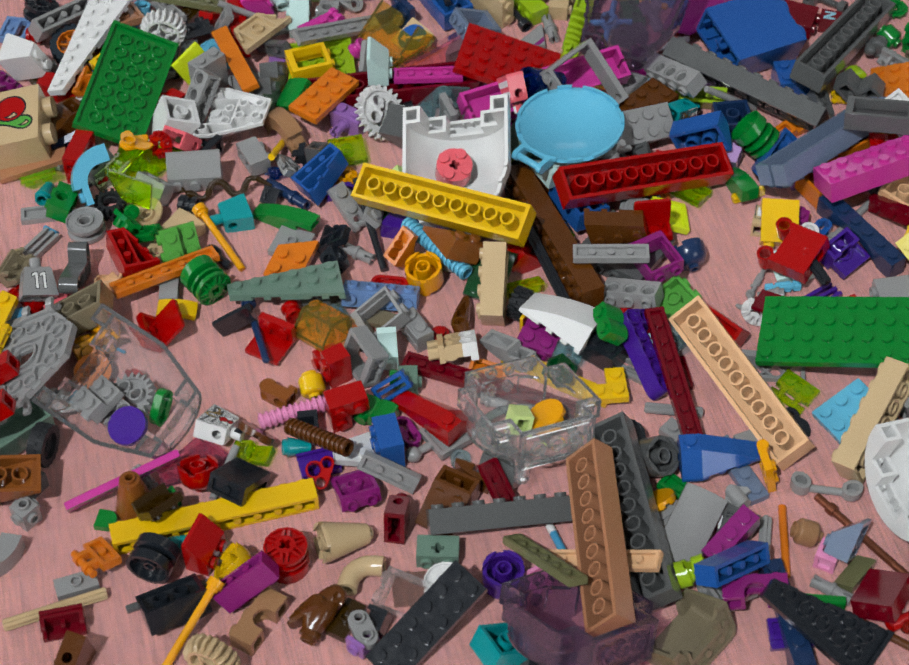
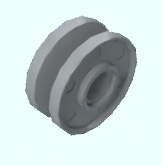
(85, 225)

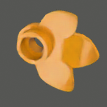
(130, 142)

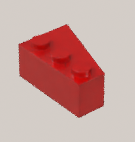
(128, 253)

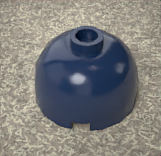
(693, 253)

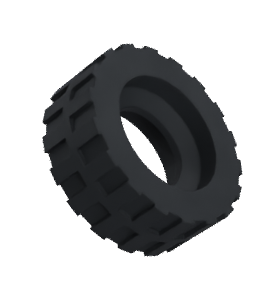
(44, 441)

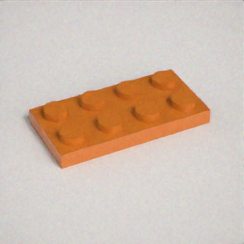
(323, 95)

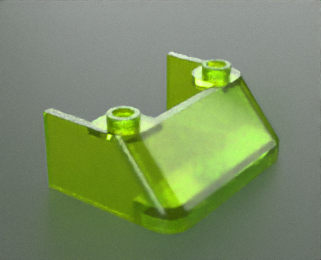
(123, 169)

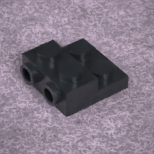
(198, 27)

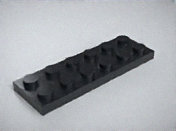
(429, 619)

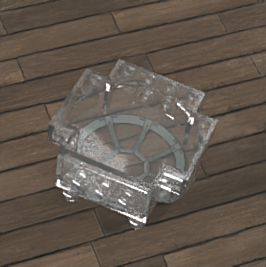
(526, 383)

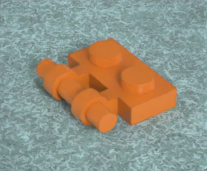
(102, 557)

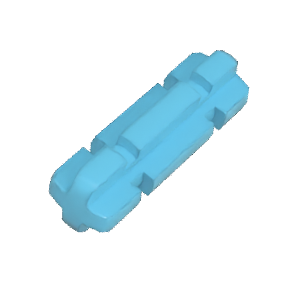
(787, 285)

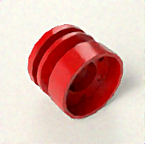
(289, 551)

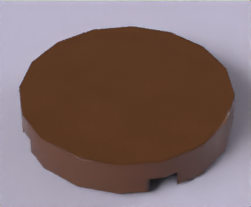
(256, 432)

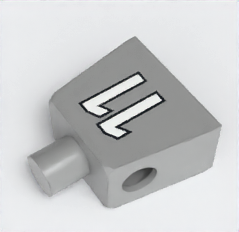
(37, 282)

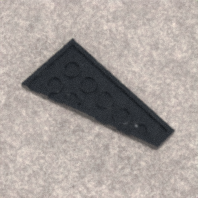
(829, 628)

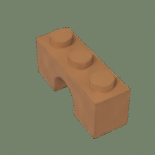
(266, 606)

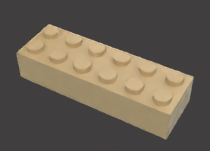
(880, 405)

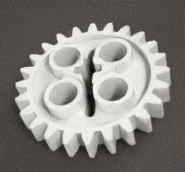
(373, 107)

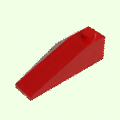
(437, 418)

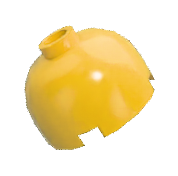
(232, 558)

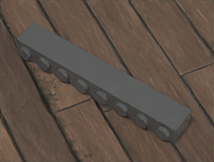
(498, 514)

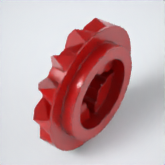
(165, 143)

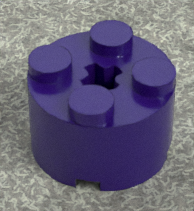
(499, 569)

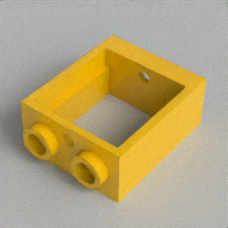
(306, 53)

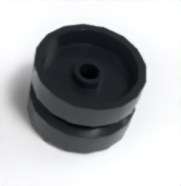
(153, 558)

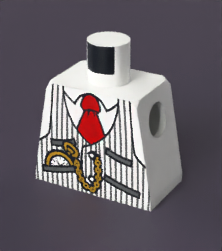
(218, 426)

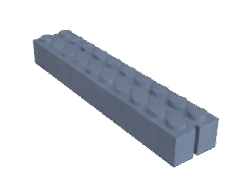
(808, 152)

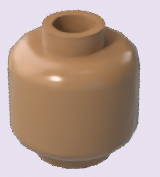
(806, 532)

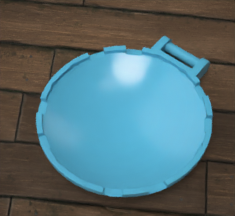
(567, 126)

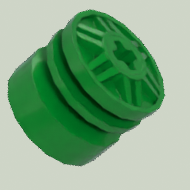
(755, 134)
(205, 279)

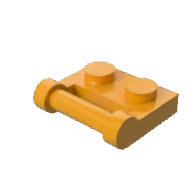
(767, 466)

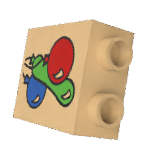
(26, 126)

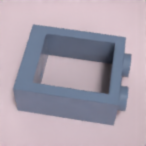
(463, 16)

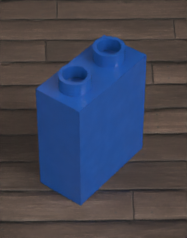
(752, 32)

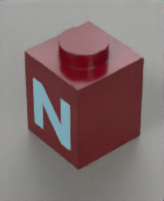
(826, 19)

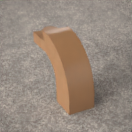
(285, 126)

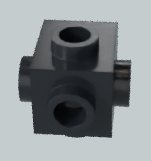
(334, 253)

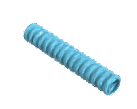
(460, 269)

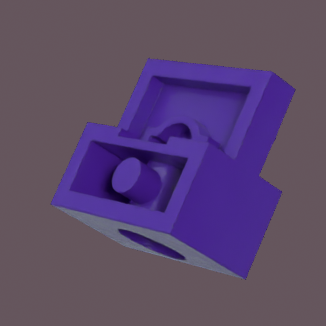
(844, 243)

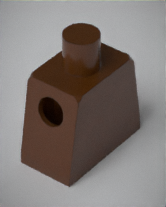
(75, 650)

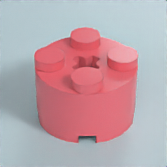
(454, 167)

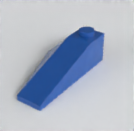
(708, 454)

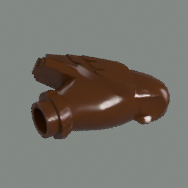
(317, 613)

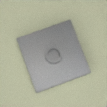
(287, 235)

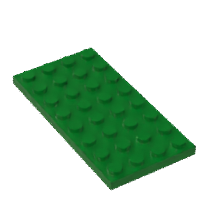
(125, 83)
(833, 331)

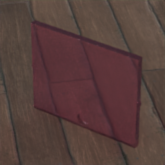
(433, 48)

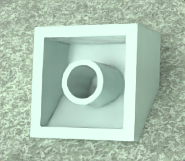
(378, 63)

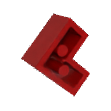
(333, 365)
(344, 402)

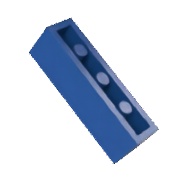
(731, 563)

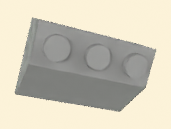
(193, 169)

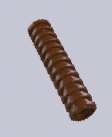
(319, 437)

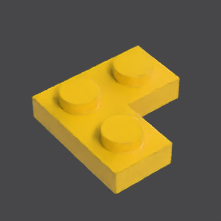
(615, 388)

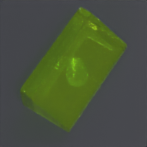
(534, 283)

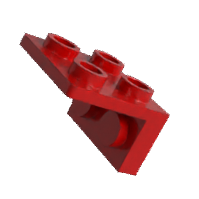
(277, 335)

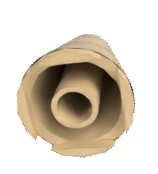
(340, 538)

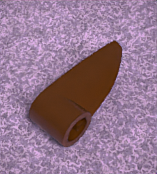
(461, 316)

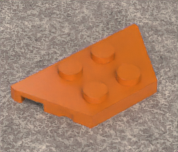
(291, 257)

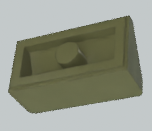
(854, 573)

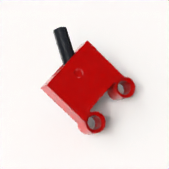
(798, 253)

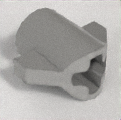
(737, 495)

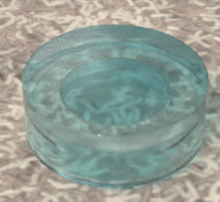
(461, 454)

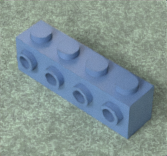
(359, 292)

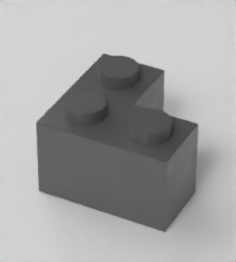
(850, 84)

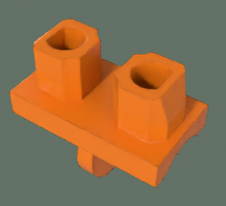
(82, 82)

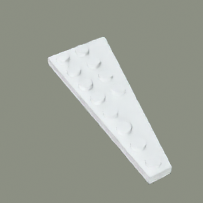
(88, 36)

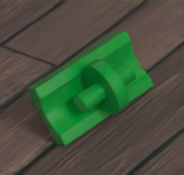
(127, 219)

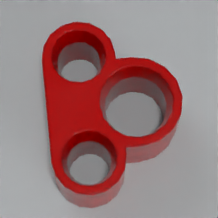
(324, 474)

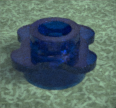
(274, 172)

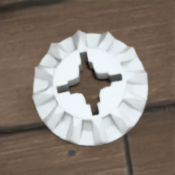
(751, 317)

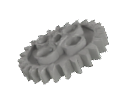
(138, 391)

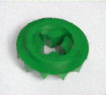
(901, 10)

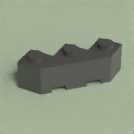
(271, 80)

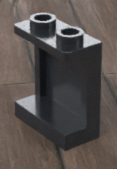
(236, 480)

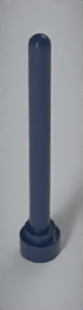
(258, 335)

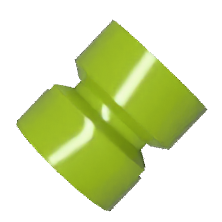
(685, 570)

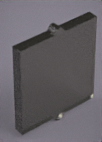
(405, 592)

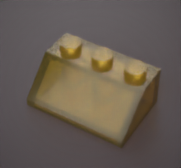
(321, 325)

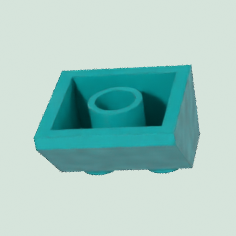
(494, 647)

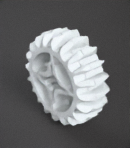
(164, 25)

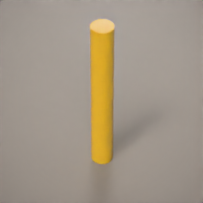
(276, 150)

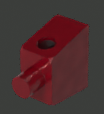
(396, 508)

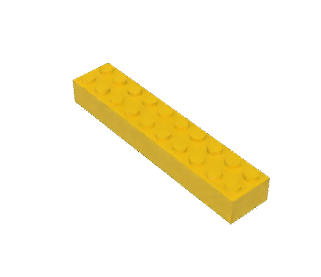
(444, 204)

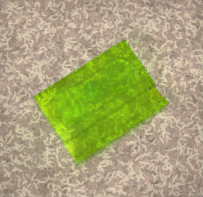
(45, 175)
(694, 196)

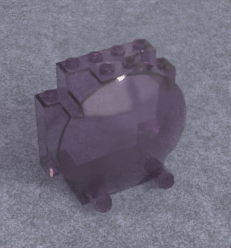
(550, 630)

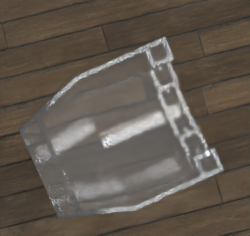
(120, 350)

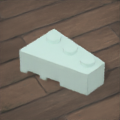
(299, 12)

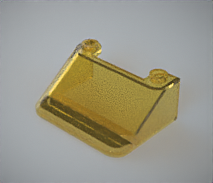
(385, 29)

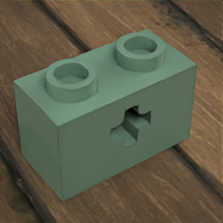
(436, 549)

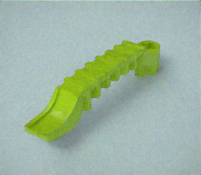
(574, 28)

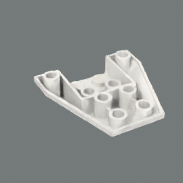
(233, 113)

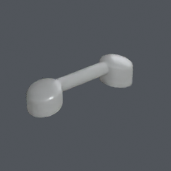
(801, 485)

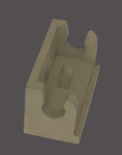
(13, 265)

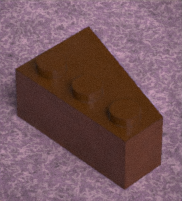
(614, 227)

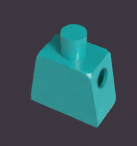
(234, 215)

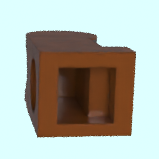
(277, 394)

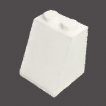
(23, 58)
(176, 113)

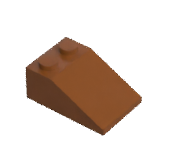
(455, 244)
(19, 476)

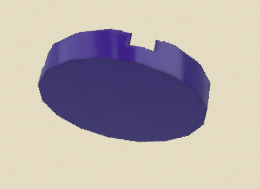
(127, 426)

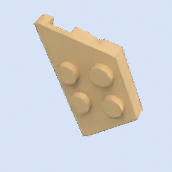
(258, 30)

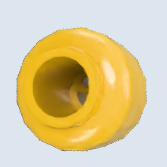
(311, 384)

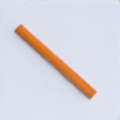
(784, 543)

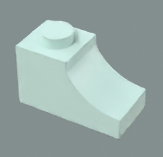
(388, 339)

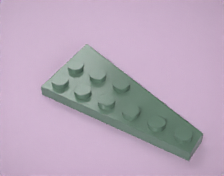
(292, 285)

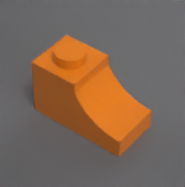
(401, 247)

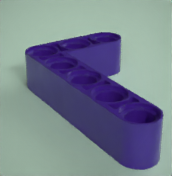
(643, 354)

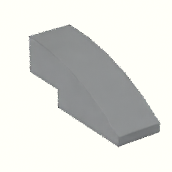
(504, 346)

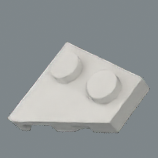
(361, 443)

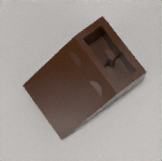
(66, 113)
(449, 487)

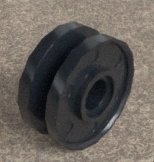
(36, 8)

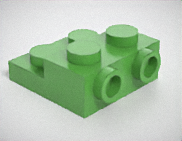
(177, 241)
(677, 294)

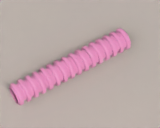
(281, 415)

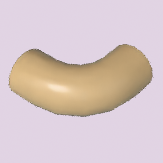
(359, 569)

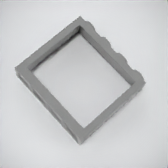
(598, 65)

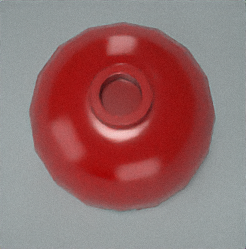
(195, 471)

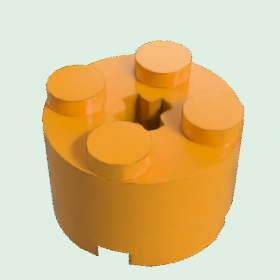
(424, 271)

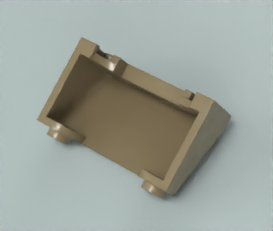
(696, 633)

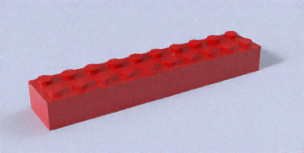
(642, 175)

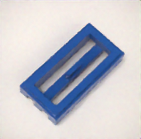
(404, 378)

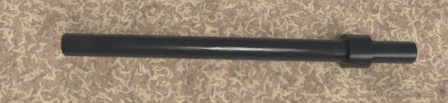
(375, 242)

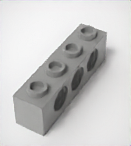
(675, 75)

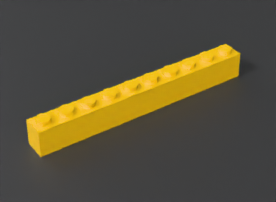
(260, 507)

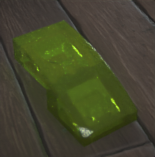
(254, 453)

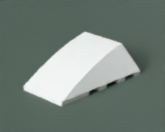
(562, 316)

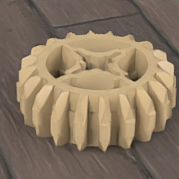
(209, 651)

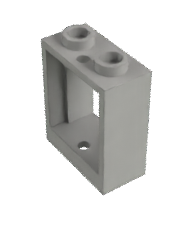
(375, 303)
(372, 370)

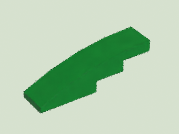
(286, 215)

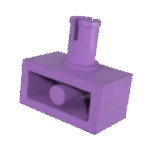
(344, 120)

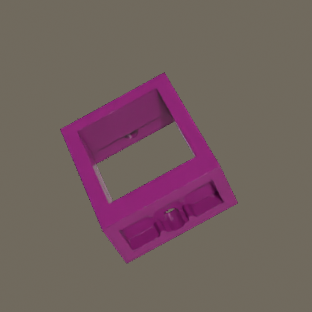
(659, 241)

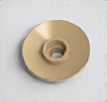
(151, 215)

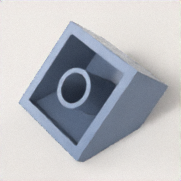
(846, 540)

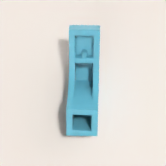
(82, 168)

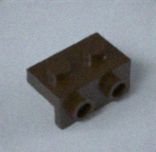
(155, 502)

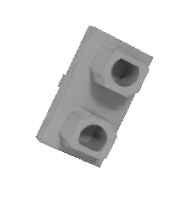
(890, 57)

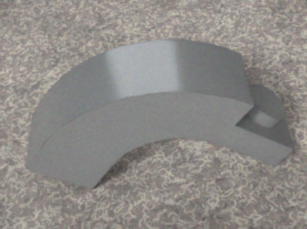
(11, 551)

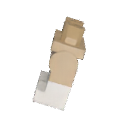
(453, 346)

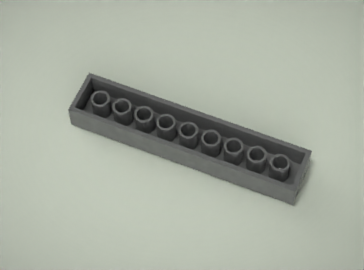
(841, 43)
(748, 85)
(639, 510)

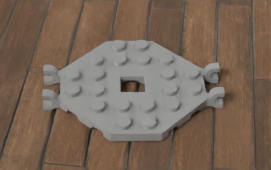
(50, 340)

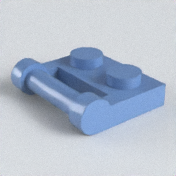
(13, 26)

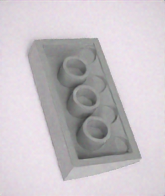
(692, 521)

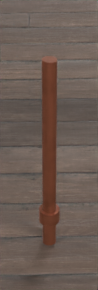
(833, 510)

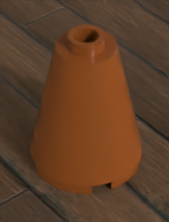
(129, 489)

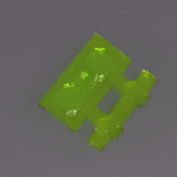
(798, 388)

